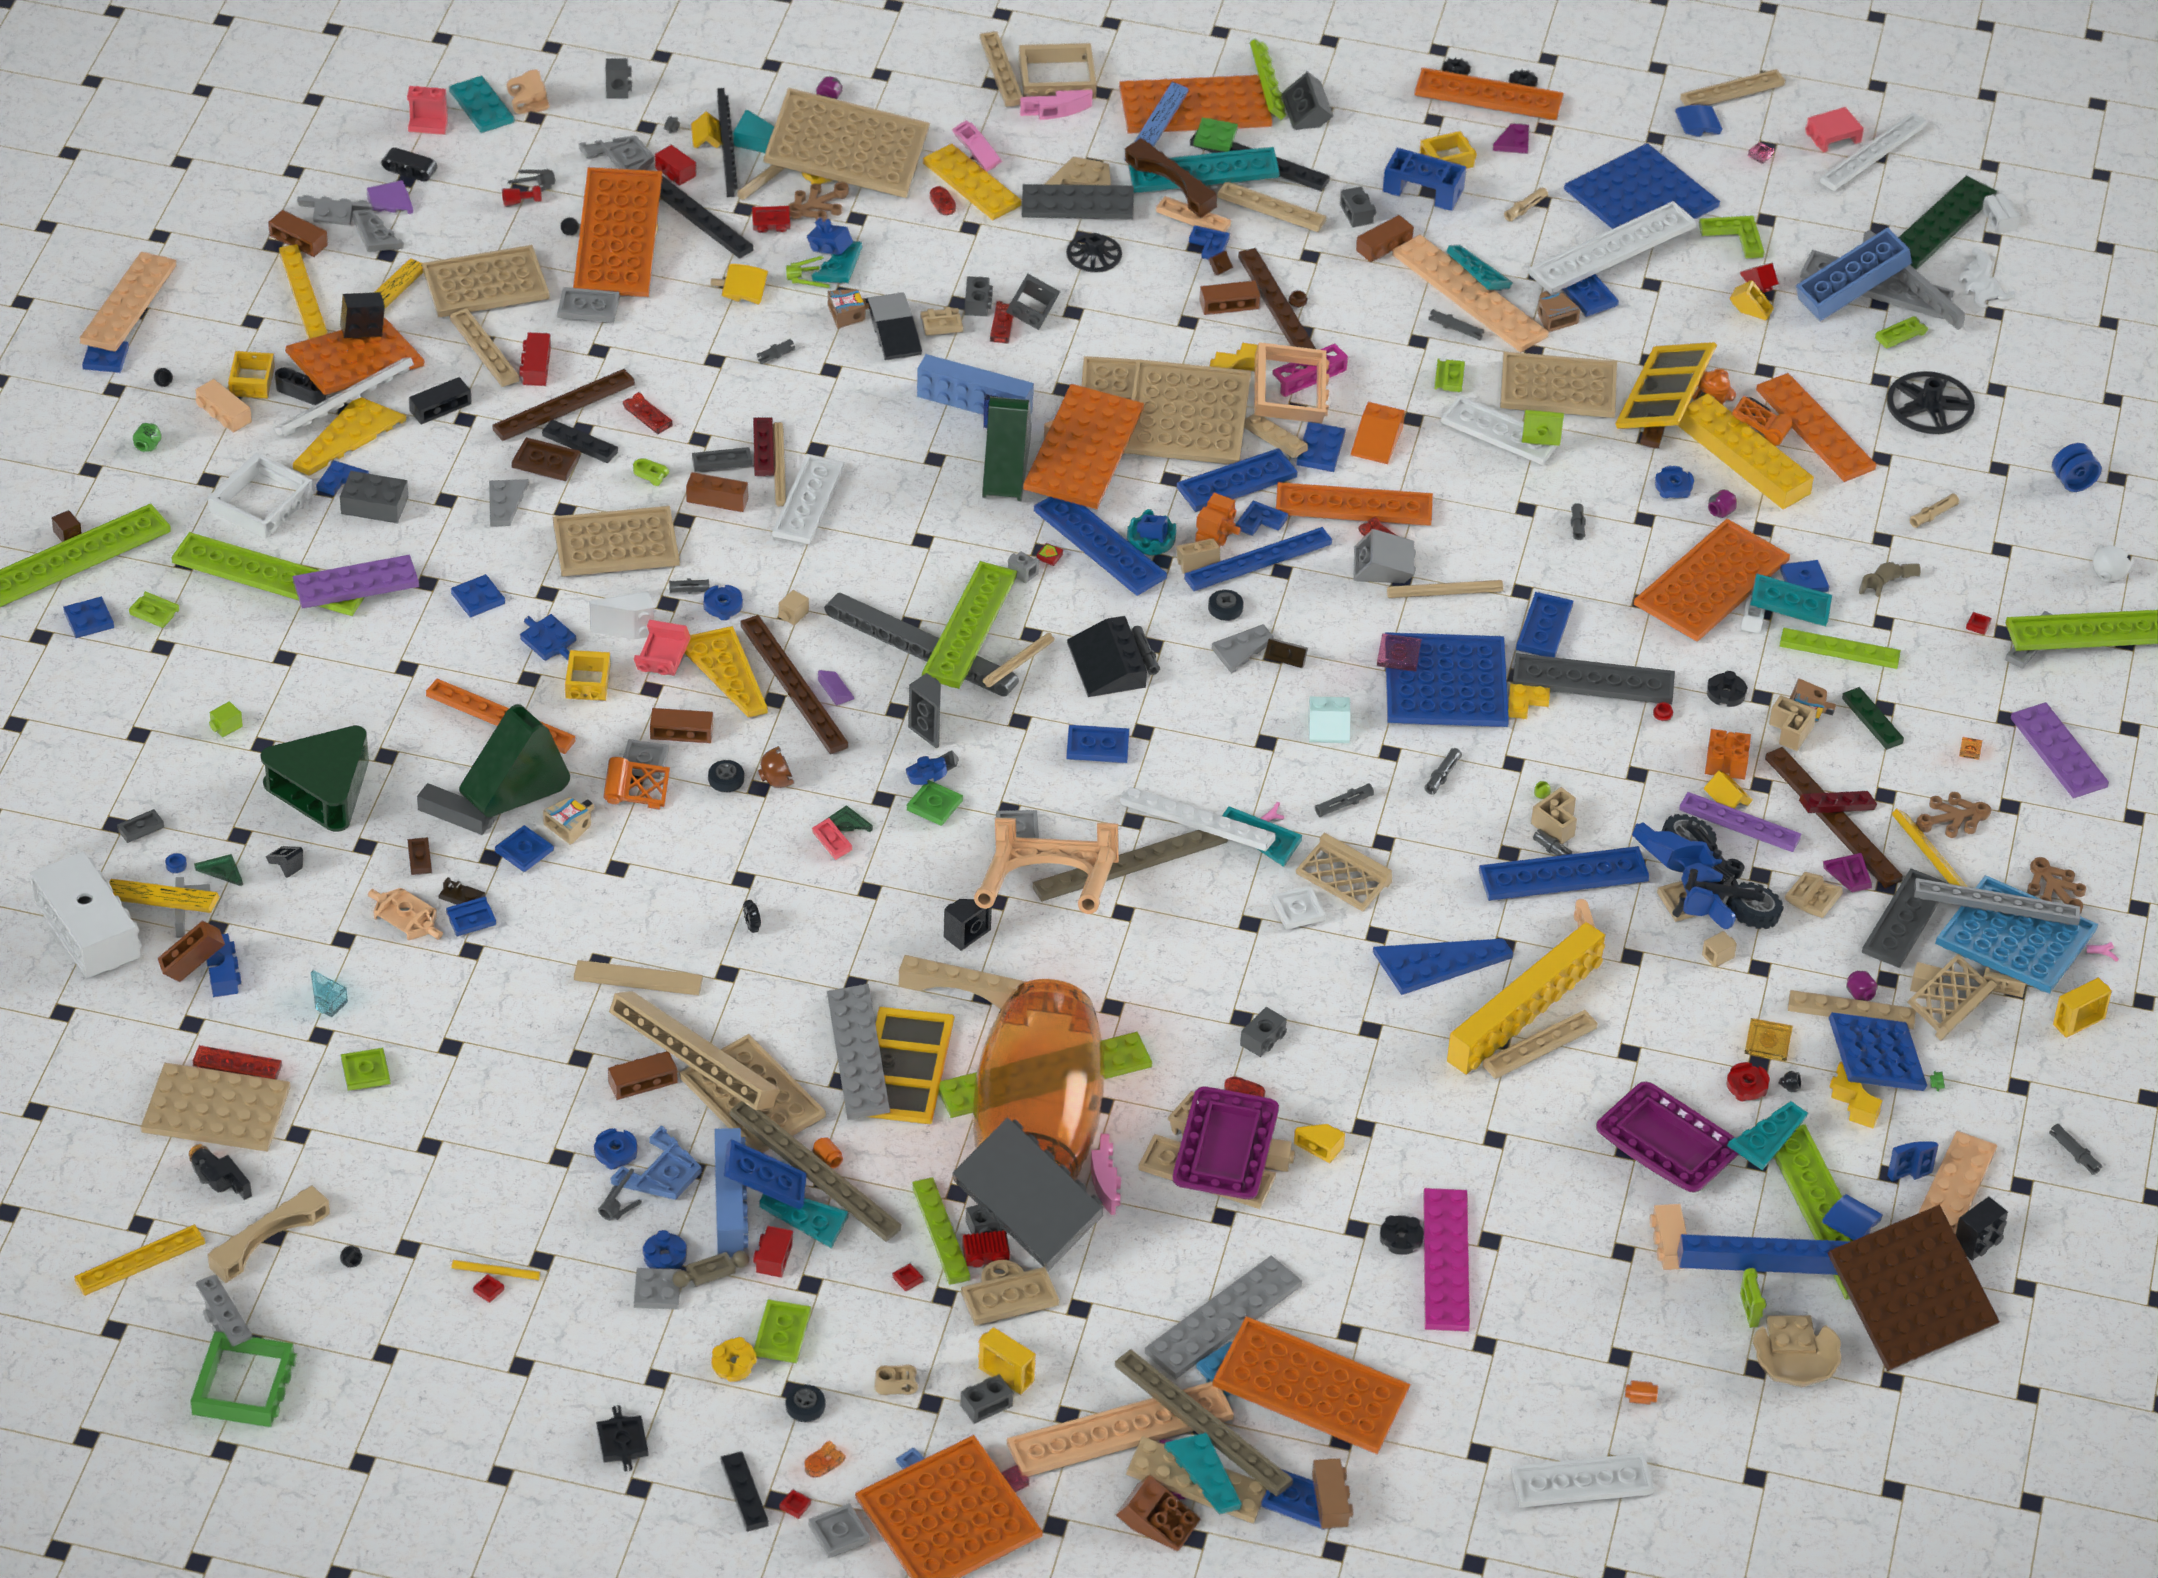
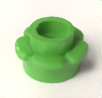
(1937, 1080)

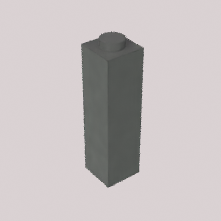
(452, 809)

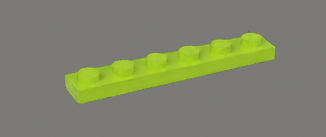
(1267, 78)
(1840, 648)
(941, 1231)

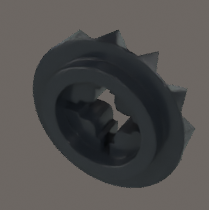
(1462, 66)
(1531, 79)
(752, 916)

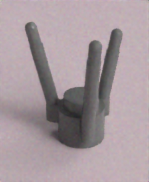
(544, 177)
(611, 1206)

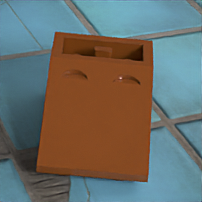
(1158, 1514)

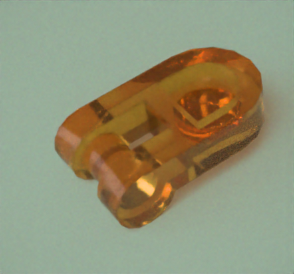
(817, 1464)

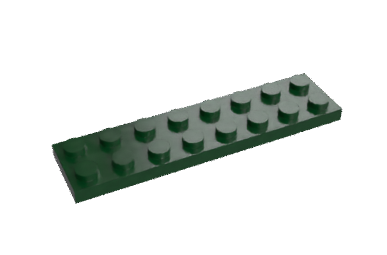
(1945, 219)

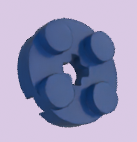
(1668, 489)
(719, 609)
(926, 769)
(615, 1158)
(664, 1241)

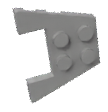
(622, 151)

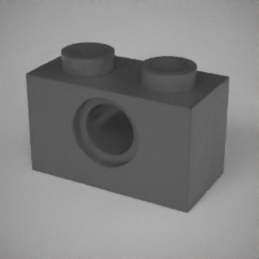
(617, 76)
(1357, 206)
(1263, 1032)

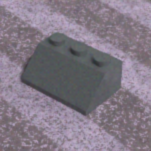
(1307, 103)
(925, 708)

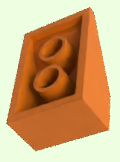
(1378, 432)

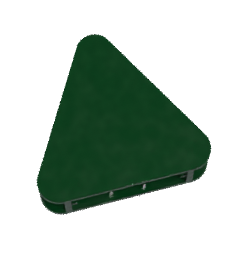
(1007, 447)
(515, 766)
(319, 774)

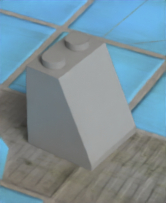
(1384, 558)

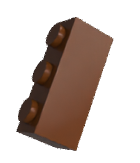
(297, 231)
(1384, 238)
(1229, 297)
(717, 492)
(681, 725)
(191, 951)
(642, 1075)

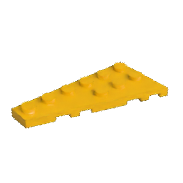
(348, 431)
(725, 664)

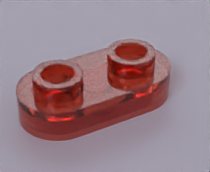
(942, 200)
(1244, 1086)

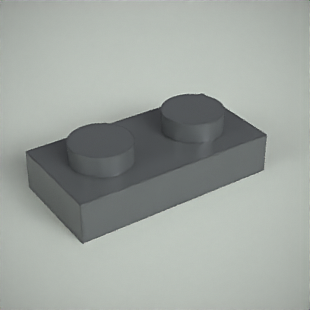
(140, 826)

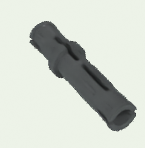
(1455, 324)
(1146, 652)
(1440, 775)
(1364, 791)
(2081, 1154)

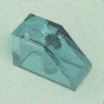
(327, 994)

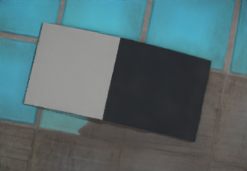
(894, 326)

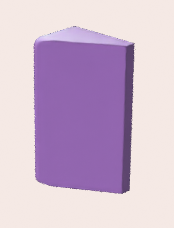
(834, 687)

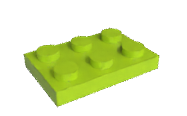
(782, 1331)

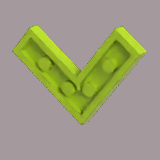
(1742, 225)

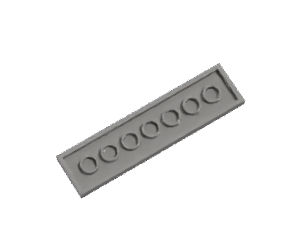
(1889, 291)
(858, 1052)
(1222, 1317)

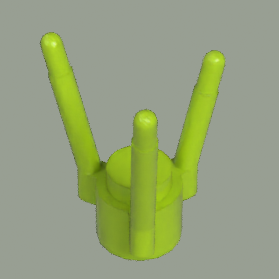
(795, 271)

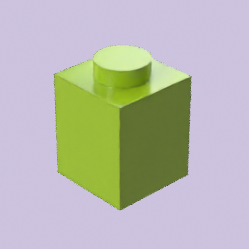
(225, 719)

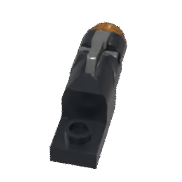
(217, 1172)

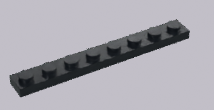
(727, 146)
(1287, 169)
(704, 219)

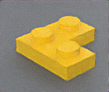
(1522, 696)

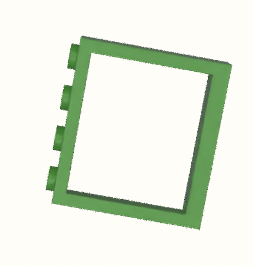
(241, 1412)

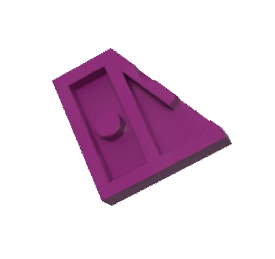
(1513, 139)
(1849, 872)

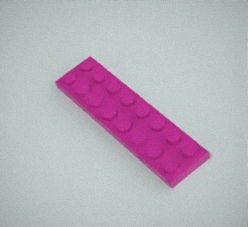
(1446, 1259)

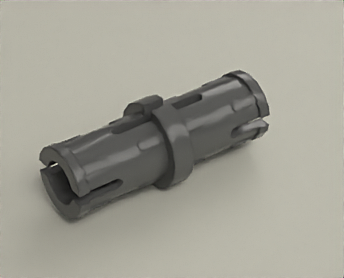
(775, 351)
(1578, 521)
(688, 586)
(1551, 844)

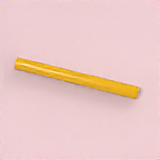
(493, 1269)

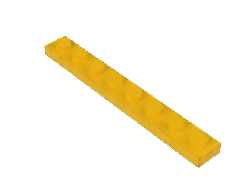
(302, 291)

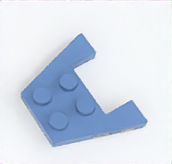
(669, 1172)

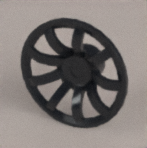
(1094, 247)

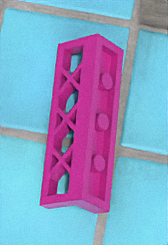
(1307, 377)

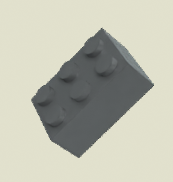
(374, 497)

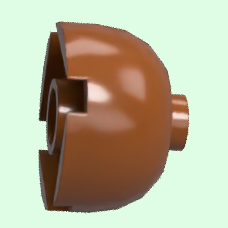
(775, 769)

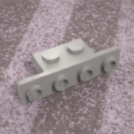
(331, 210)
(222, 1311)

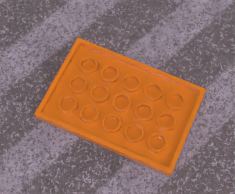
(341, 362)

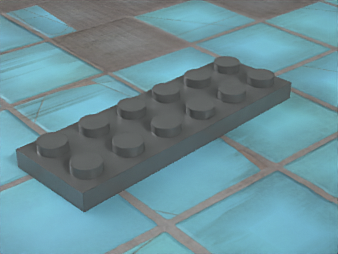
(1077, 201)
(1901, 922)

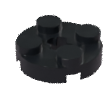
(1730, 681)
(1401, 1224)

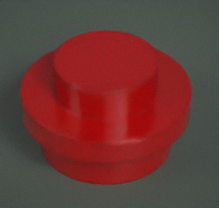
(1663, 711)

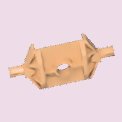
(414, 922)

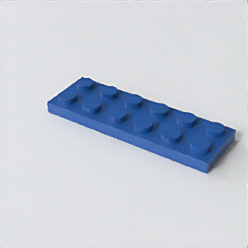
(1238, 478)

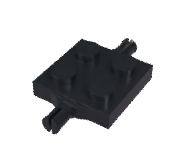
(622, 1438)

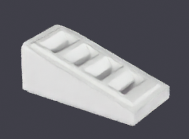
(1752, 618)

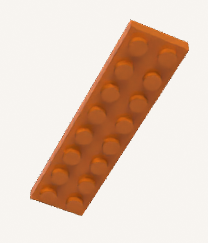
(1489, 93)
(1816, 427)
(1354, 503)

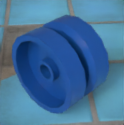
(2076, 467)

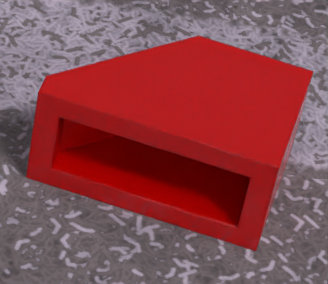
(1763, 276)

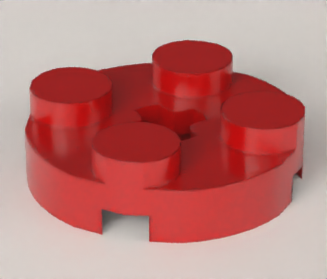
(1747, 1091)

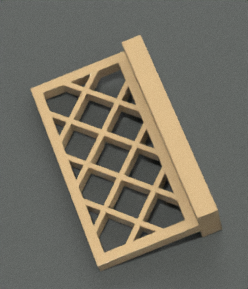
(1350, 857)
(1960, 1011)

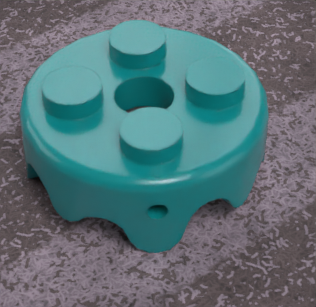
(1147, 546)

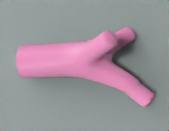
(1272, 814)
(2102, 949)

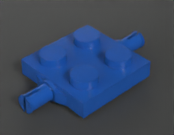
(548, 637)

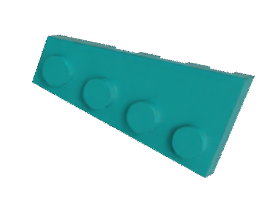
(1479, 269)
(1285, 840)
(1769, 1135)
(813, 1219)
(1205, 1469)

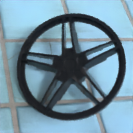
(1930, 400)

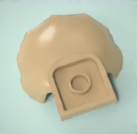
(1793, 1351)

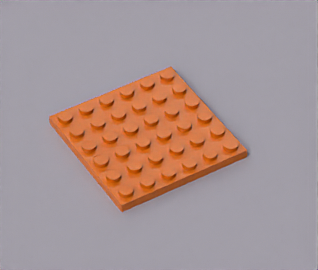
(949, 1513)

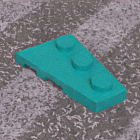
(839, 267)

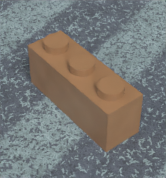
(1331, 1493)

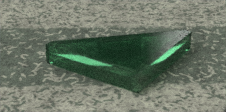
(848, 820)
(221, 868)

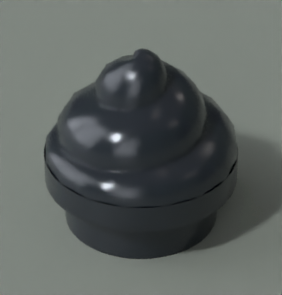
(569, 226)
(162, 377)
(1791, 1081)
(351, 1256)

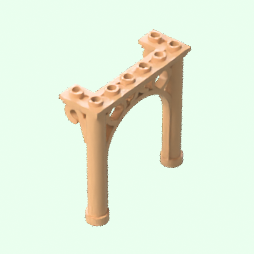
(1014, 852)

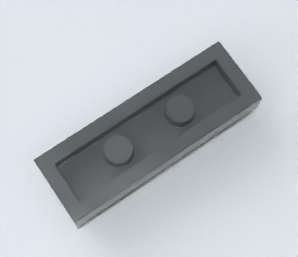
(721, 459)

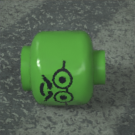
(146, 437)

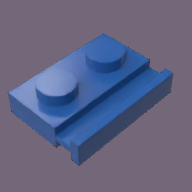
(471, 916)

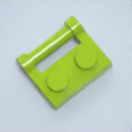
(1751, 1297)

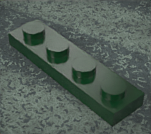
(1873, 718)

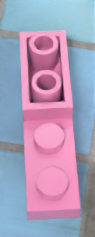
(1061, 105)
(977, 145)
(1105, 1175)

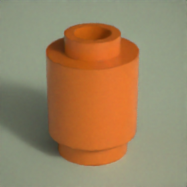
(828, 1152)
(1641, 1392)

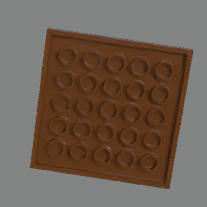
(1913, 1287)

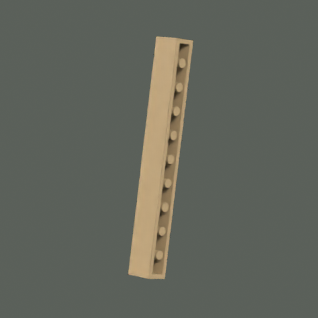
(694, 1050)

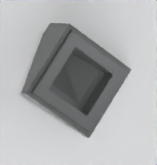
(951, 759)

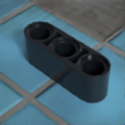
(409, 164)
(298, 386)

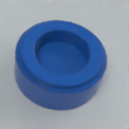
(176, 863)

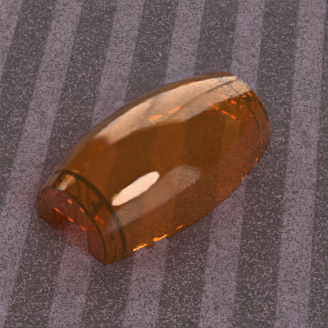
(1043, 1070)

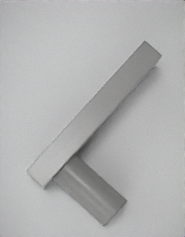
(180, 913)

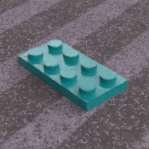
(481, 104)
(1791, 600)

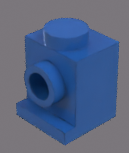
(1153, 527)

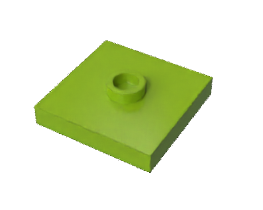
(1542, 427)
(365, 1069)

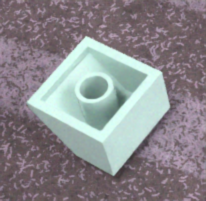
(1329, 719)

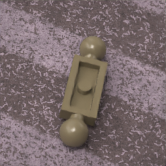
(710, 1269)

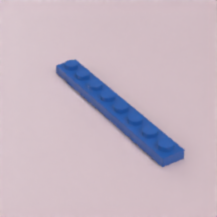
(1258, 559)

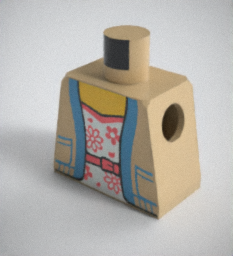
(568, 818)

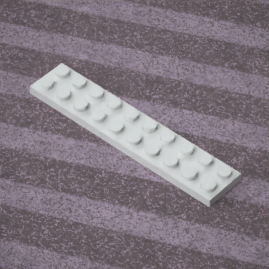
(1612, 247)

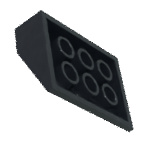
(1108, 658)

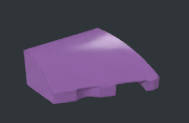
(389, 197)

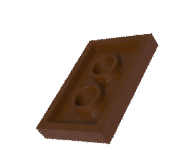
(545, 459)

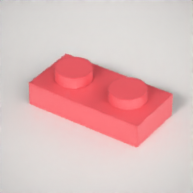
(832, 838)

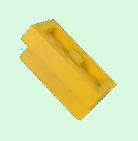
(706, 129)
(1726, 791)

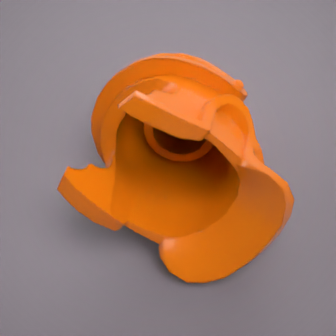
(1717, 385)

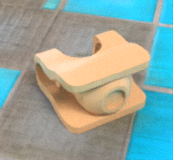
(530, 92)

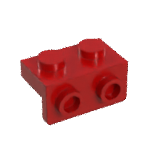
(771, 218)

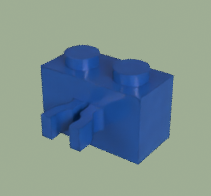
(829, 238)

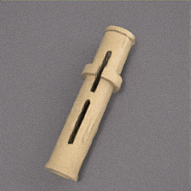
(1521, 207)
(1929, 513)

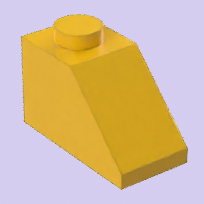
(1751, 301)
(1320, 1140)

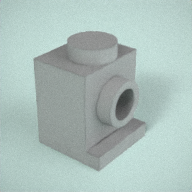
(1025, 565)

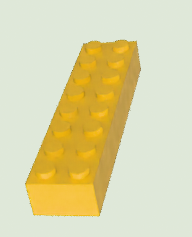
(1746, 451)

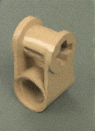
(894, 1380)

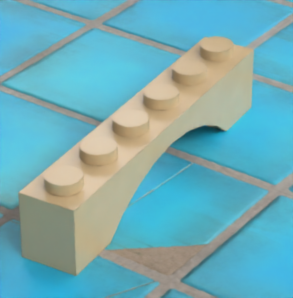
(923, 974)
(302, 1210)

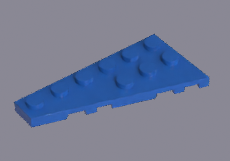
(1427, 964)

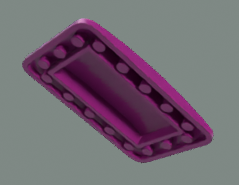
(1667, 1137)
(1225, 1143)

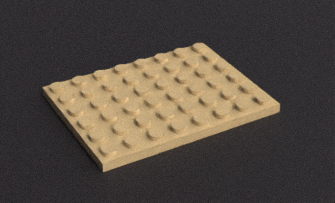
(846, 142)

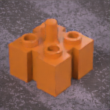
(1217, 520)
(1728, 753)

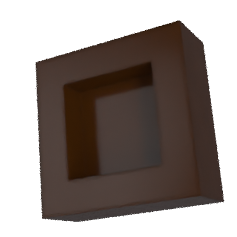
(1220, 263)

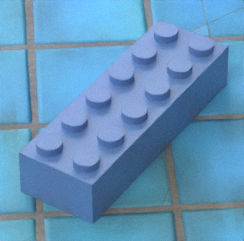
(1853, 274)
(966, 385)
(729, 1199)

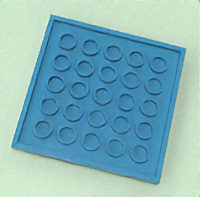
(2013, 944)

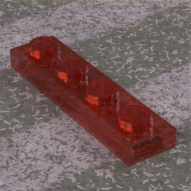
(236, 1062)

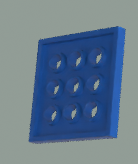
(1894, 1067)

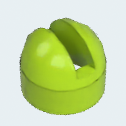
(1542, 789)

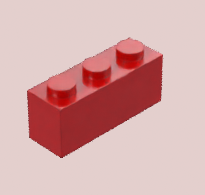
(535, 359)

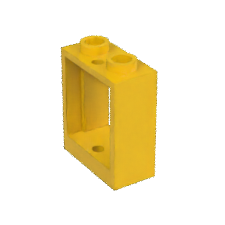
(1448, 141)
(251, 386)
(587, 662)
(2082, 1007)
(998, 1343)

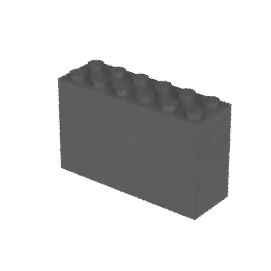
(1028, 1193)

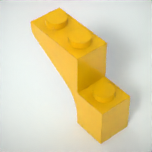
(1242, 360)
(1862, 1106)

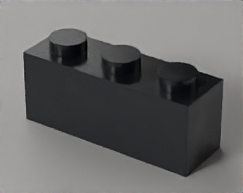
(440, 400)

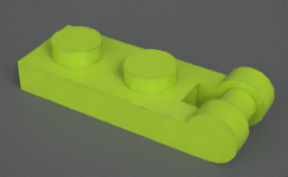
(1901, 332)

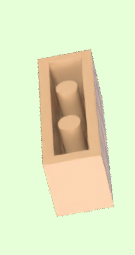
(223, 405)
(1668, 1227)

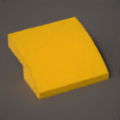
(744, 283)

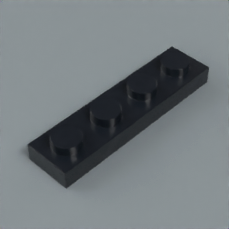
(580, 441)
(744, 1491)

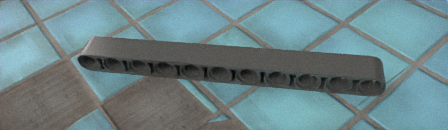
(908, 638)

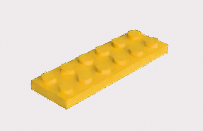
(972, 181)

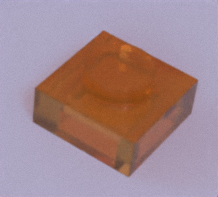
(1970, 748)

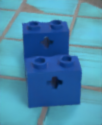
(1441, 175)

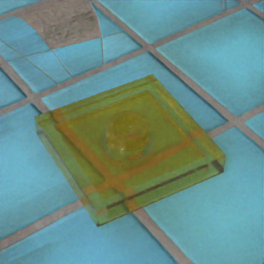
(1768, 1039)

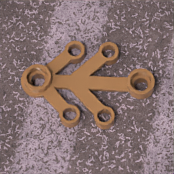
(798, 210)
(1979, 811)
(2041, 868)

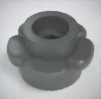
(672, 124)

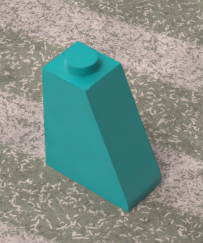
(752, 133)

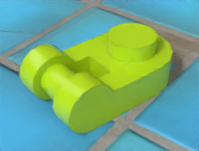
(645, 469)

